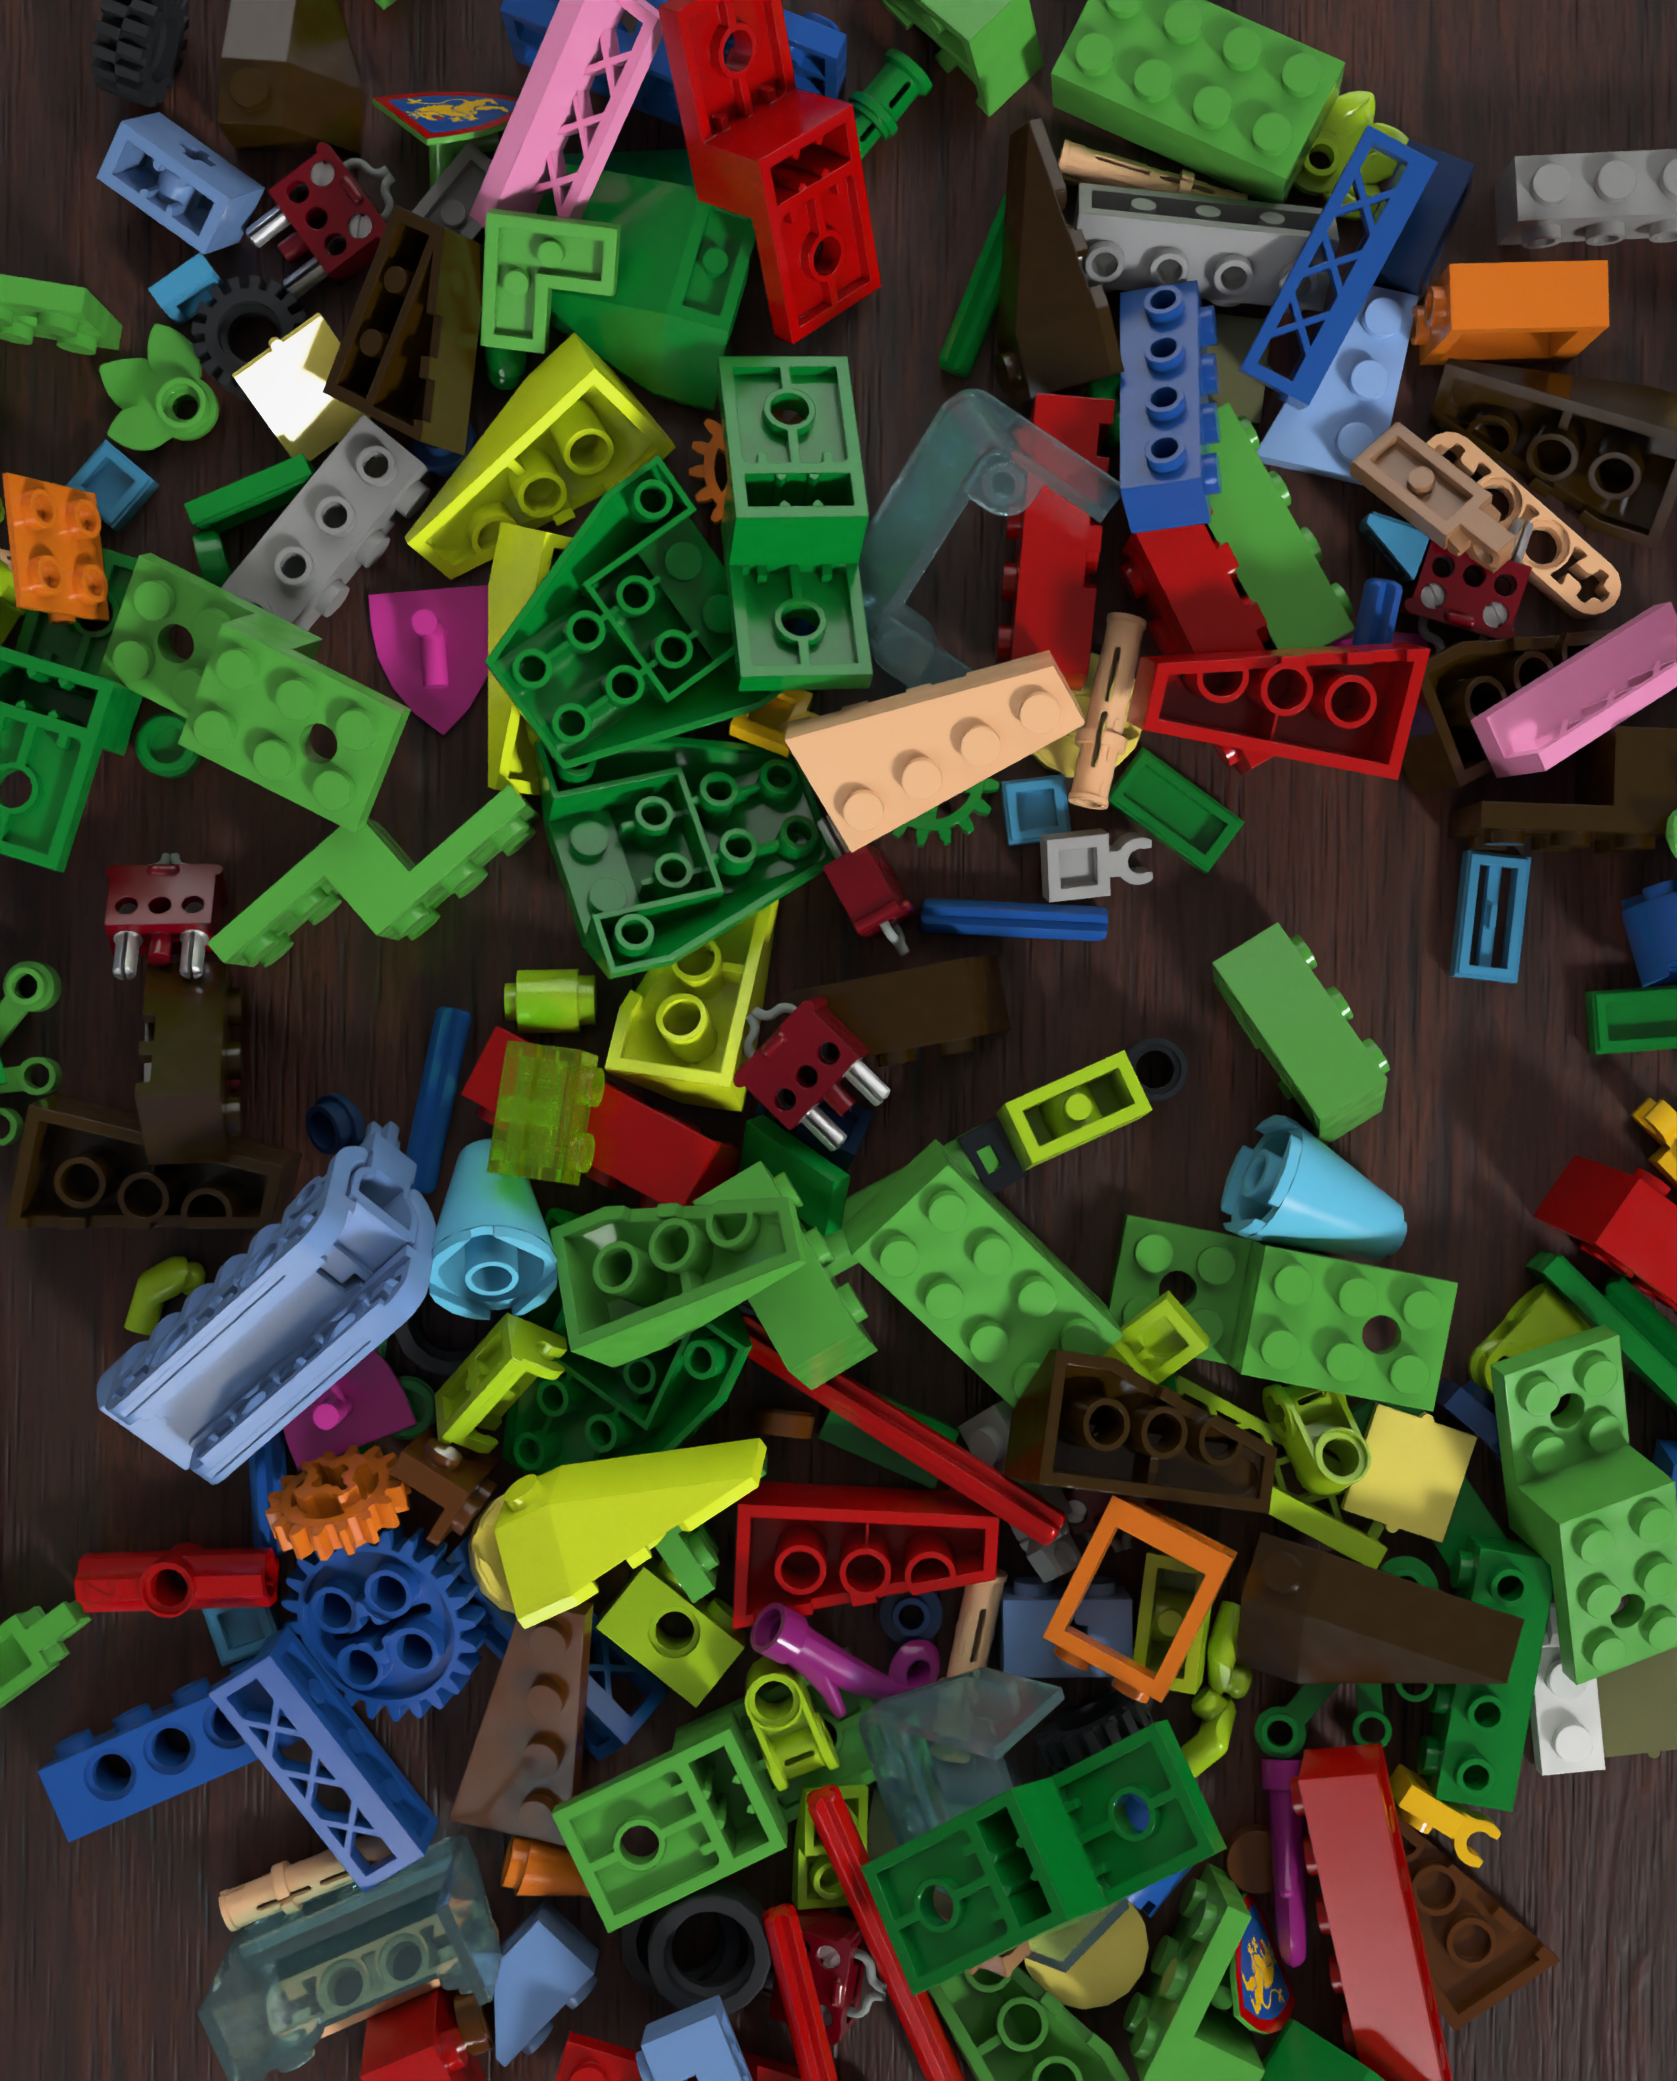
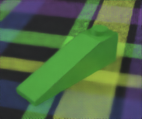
(662, 1272)

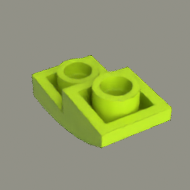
(813, 1875)

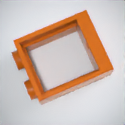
(1512, 312)
(1169, 1537)

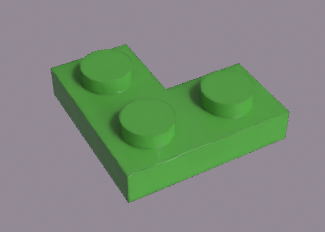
(529, 258)

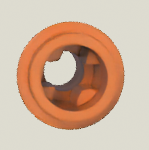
(540, 1869)

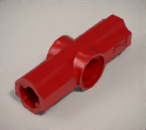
(144, 1584)

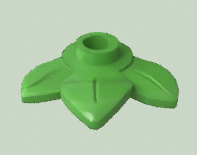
(153, 391)

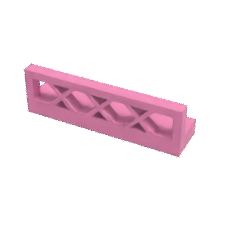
(559, 95)
(1582, 696)

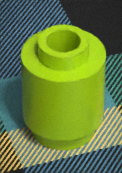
(551, 1001)

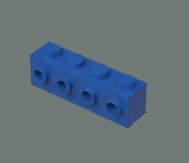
(1166, 407)

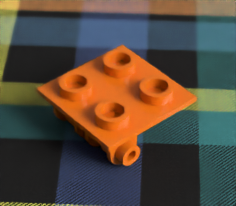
(55, 550)

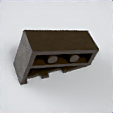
(415, 333)
(917, 1007)
(189, 1065)

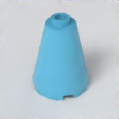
(1308, 1197)
(490, 1242)

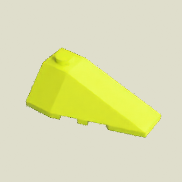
(546, 453)
(518, 567)
(689, 1020)
(592, 1515)

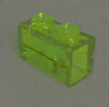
(545, 1113)

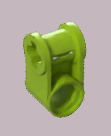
(1531, 1323)
(1314, 1426)
(791, 1731)

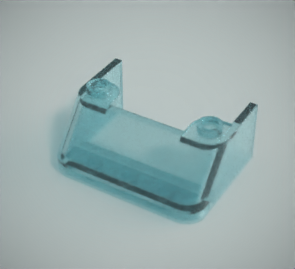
(967, 453)
(943, 1755)
(348, 1954)

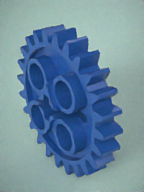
(403, 1666)

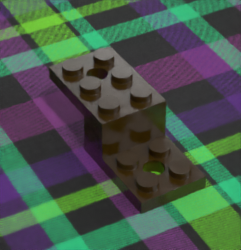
(1620, 801)

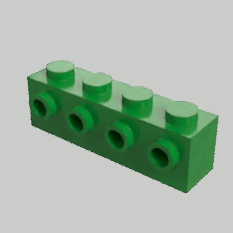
(1483, 1727)

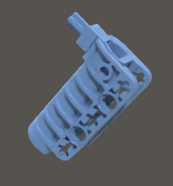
(282, 1316)

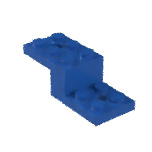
(814, 43)

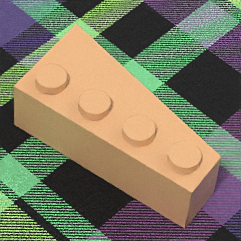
(919, 748)

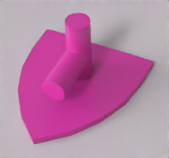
(433, 649)
(351, 1412)

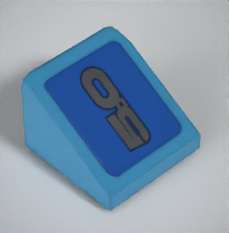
(1396, 542)

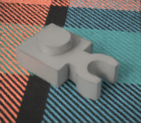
(1083, 862)

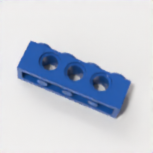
(92, 1796)

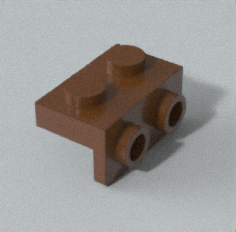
(450, 1477)

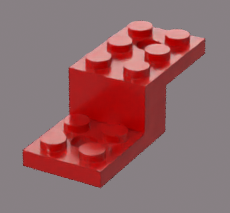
(773, 157)

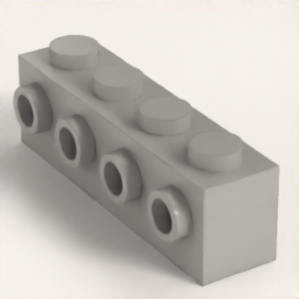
(1587, 198)
(1228, 245)
(333, 527)

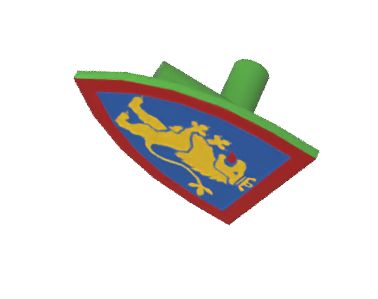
(449, 121)
(1256, 1978)

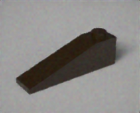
(290, 78)
(1050, 323)
(1579, 438)
(1464, 683)
(1116, 1432)
(1349, 1623)

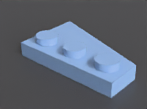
(1354, 396)

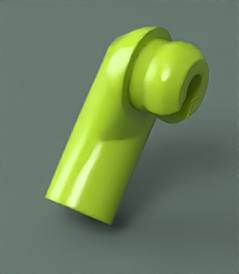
(158, 1286)
(1222, 1671)
(1214, 1734)

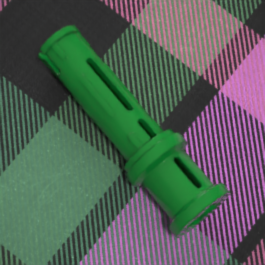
(887, 98)

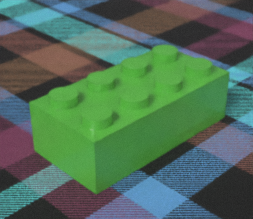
(1199, 89)
(975, 1273)

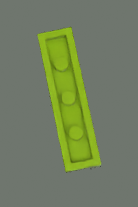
(1298, 1509)

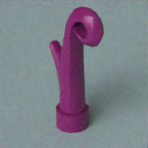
(826, 1666)
(1287, 1858)

